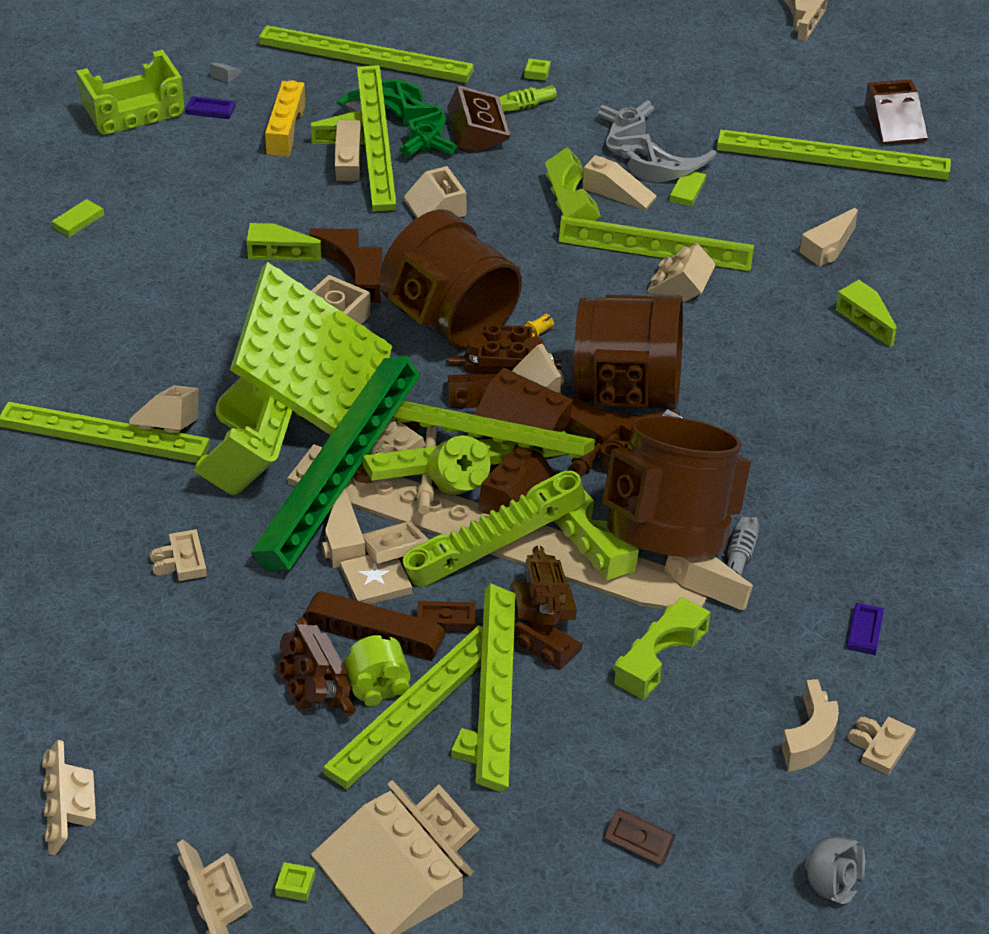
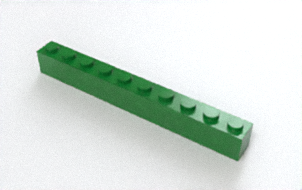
(335, 464)

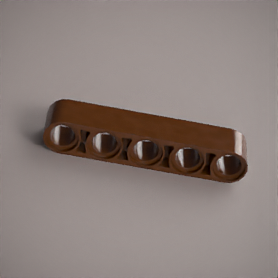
(362, 620)

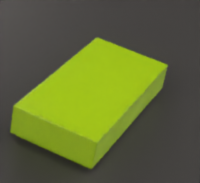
(688, 188)
(77, 218)

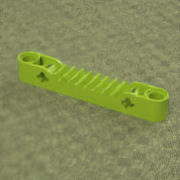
(429, 562)

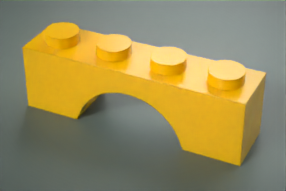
(281, 126)

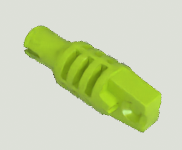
(526, 98)

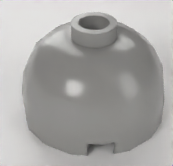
(833, 863)

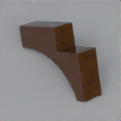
(360, 262)
(600, 424)

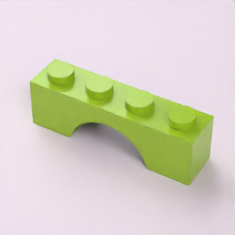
(565, 173)
(602, 548)
(679, 626)

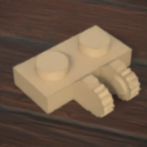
(396, 438)
(182, 555)
(888, 742)

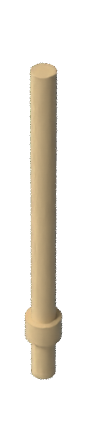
(425, 491)

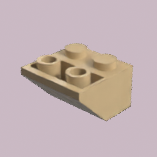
(436, 191)
(683, 273)
(540, 368)
(169, 410)

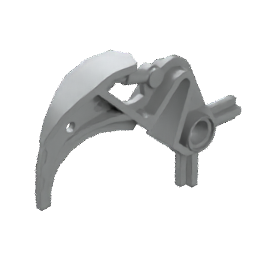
(629, 139)

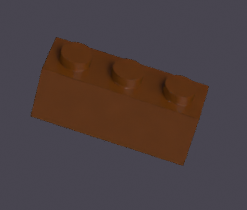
(477, 119)
(525, 403)
(512, 478)

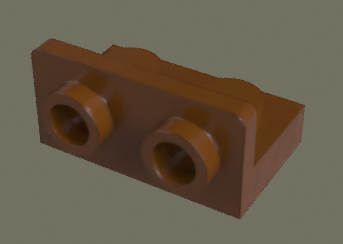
(467, 389)
(547, 643)

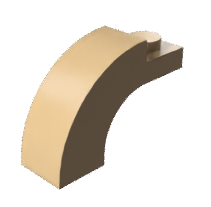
(812, 740)

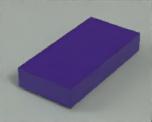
(210, 107)
(865, 628)

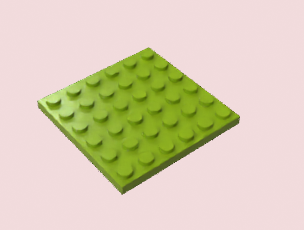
(305, 350)

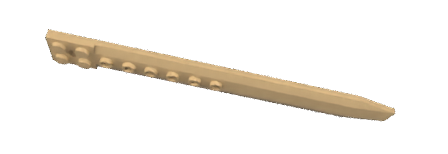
(398, 501)

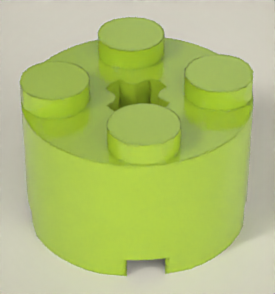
(472, 467)
(377, 669)

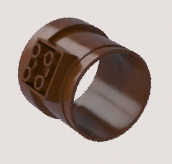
(449, 277)
(629, 350)
(675, 486)

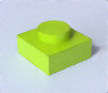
(537, 69)
(466, 746)
(295, 881)

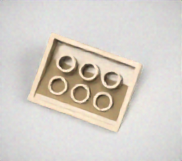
(389, 867)

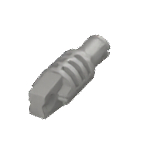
(743, 543)

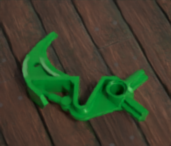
(423, 120)

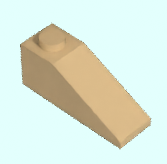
(347, 150)
(614, 182)
(828, 239)
(343, 533)
(710, 578)

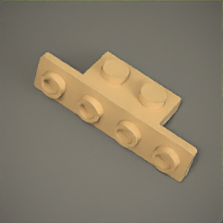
(68, 796)
(443, 820)
(217, 888)

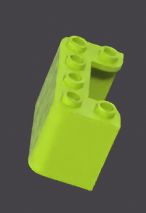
(135, 99)
(251, 443)

